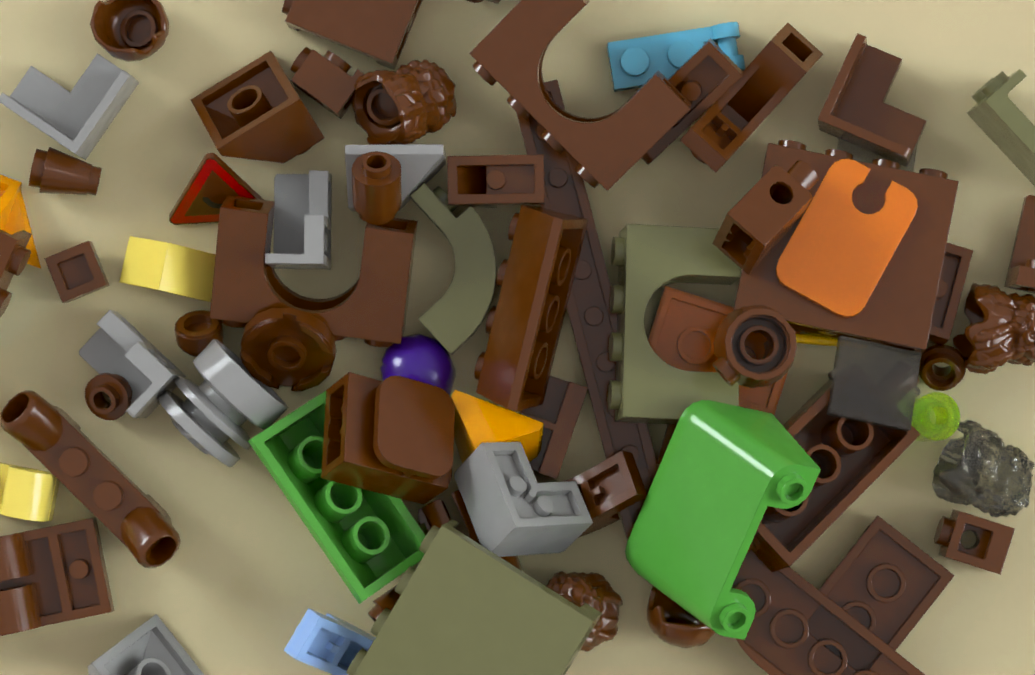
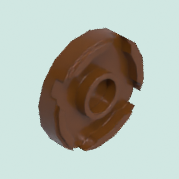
(288, 349)

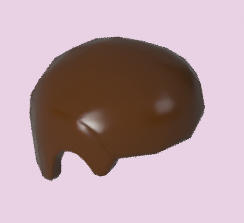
(130, 28)
(674, 623)

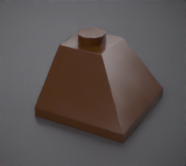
(257, 114)

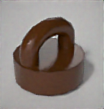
(196, 331)

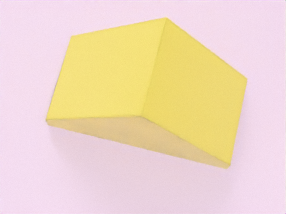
(168, 268)

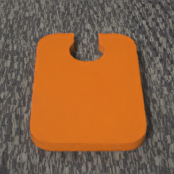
(838, 249)

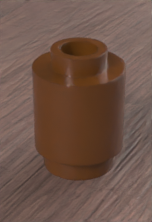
(376, 187)

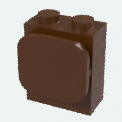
(389, 436)

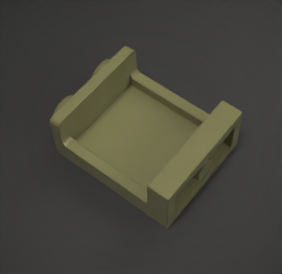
(1005, 122)

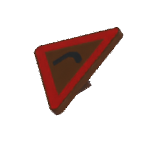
(207, 192)

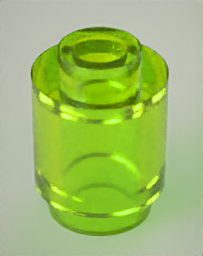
(946, 414)

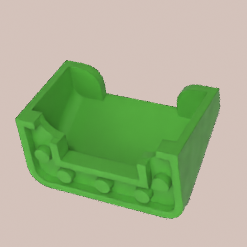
(708, 505)

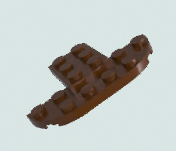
(852, 618)

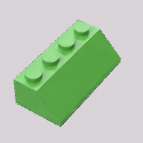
(359, 530)

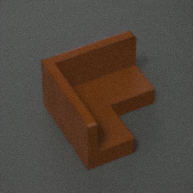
(858, 110)

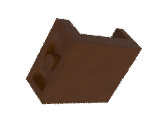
(364, 26)

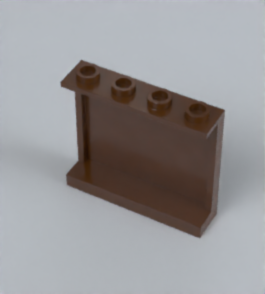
(906, 294)

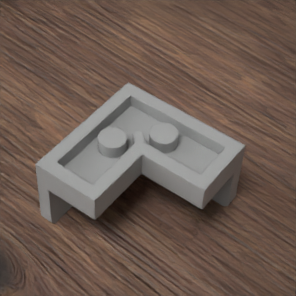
(73, 117)
(302, 221)
(126, 352)
(513, 510)

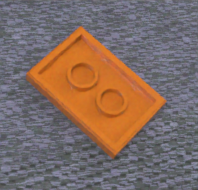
(685, 339)

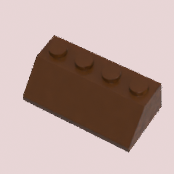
(530, 307)

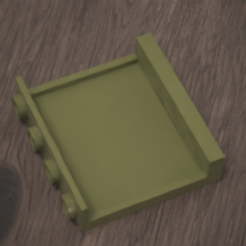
(473, 617)

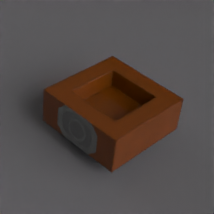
(77, 272)

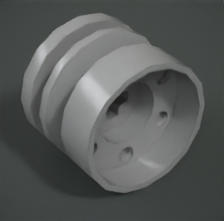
(221, 404)

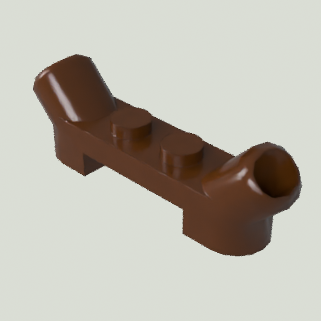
(92, 477)

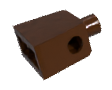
(766, 214)

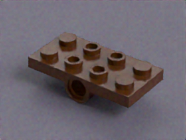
(52, 576)

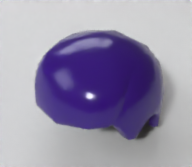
(420, 360)

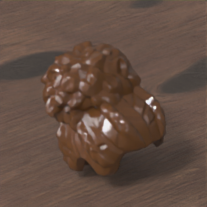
(403, 102)
(998, 329)
(597, 593)

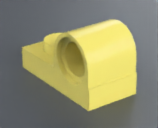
(27, 493)

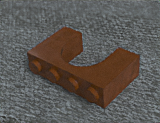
(602, 144)
(368, 310)

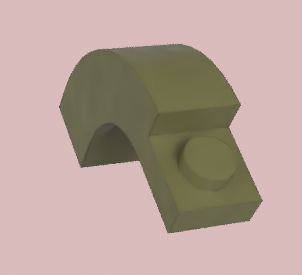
(472, 289)

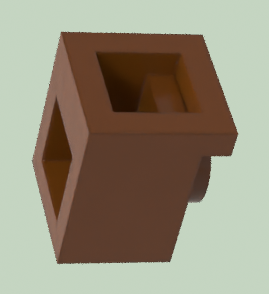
(325, 80)
(990, 545)

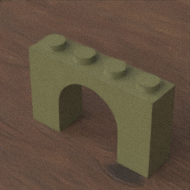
(647, 260)

